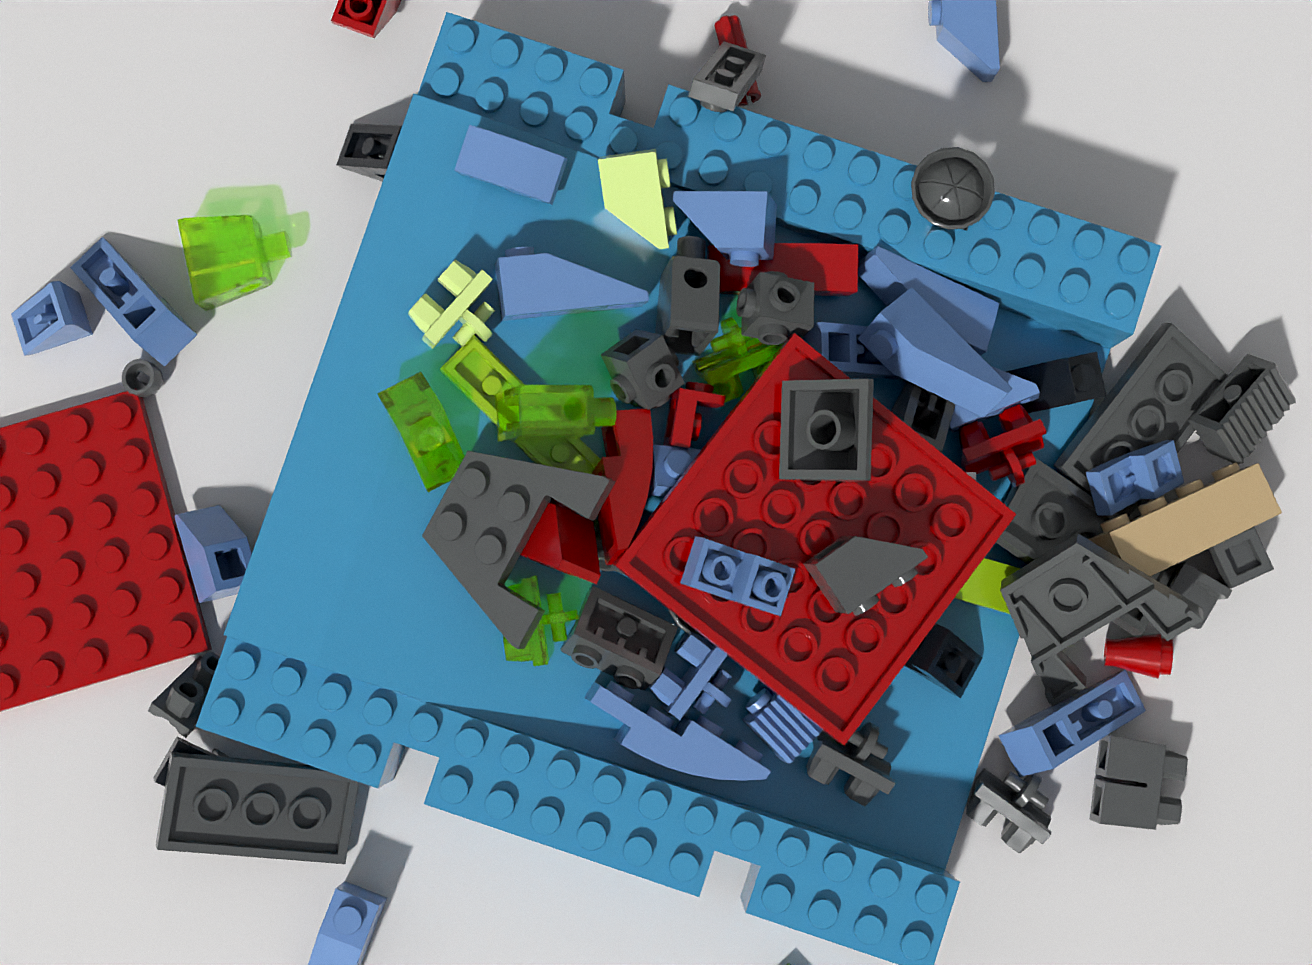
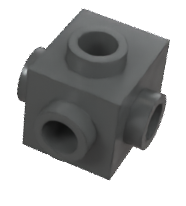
(776, 308)
(643, 369)

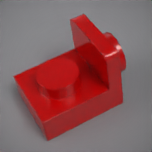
(682, 420)

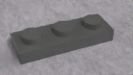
(726, 77)

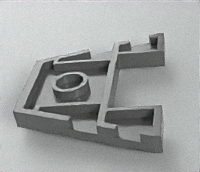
(488, 522)
(1075, 594)

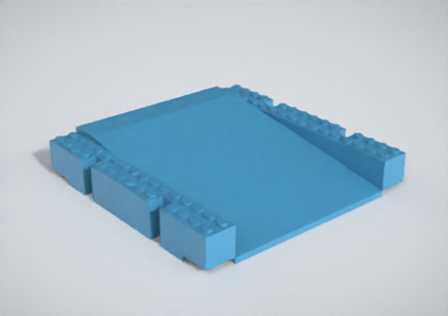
(370, 643)

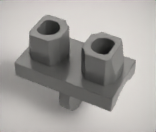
(186, 695)
(859, 757)
(1015, 800)

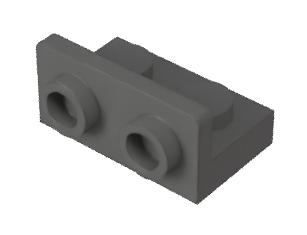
(619, 640)

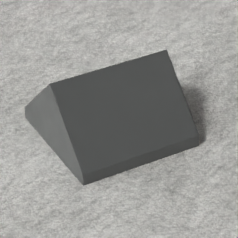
(826, 430)

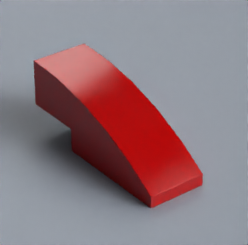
(829, 266)
(629, 464)

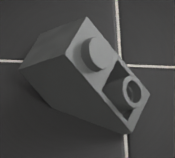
(859, 568)

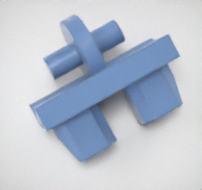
(680, 693)

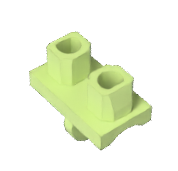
(467, 288)

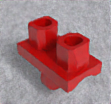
(1004, 453)

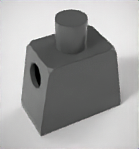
(689, 298)

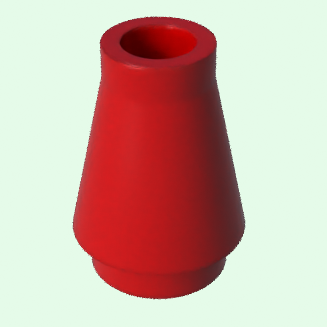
(1140, 654)

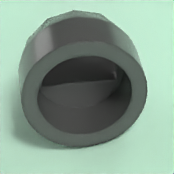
(130, 380)

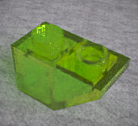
(423, 430)

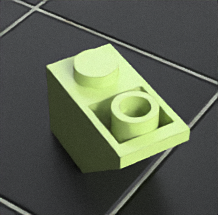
(634, 193)

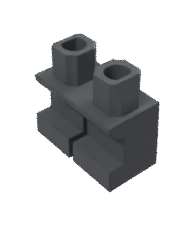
(1135, 804)

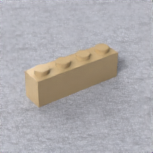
(1191, 522)

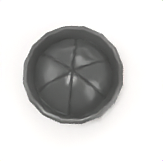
(953, 188)

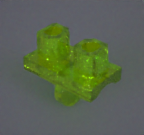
(732, 356)
(537, 646)

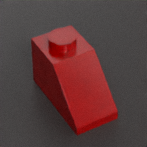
(564, 543)

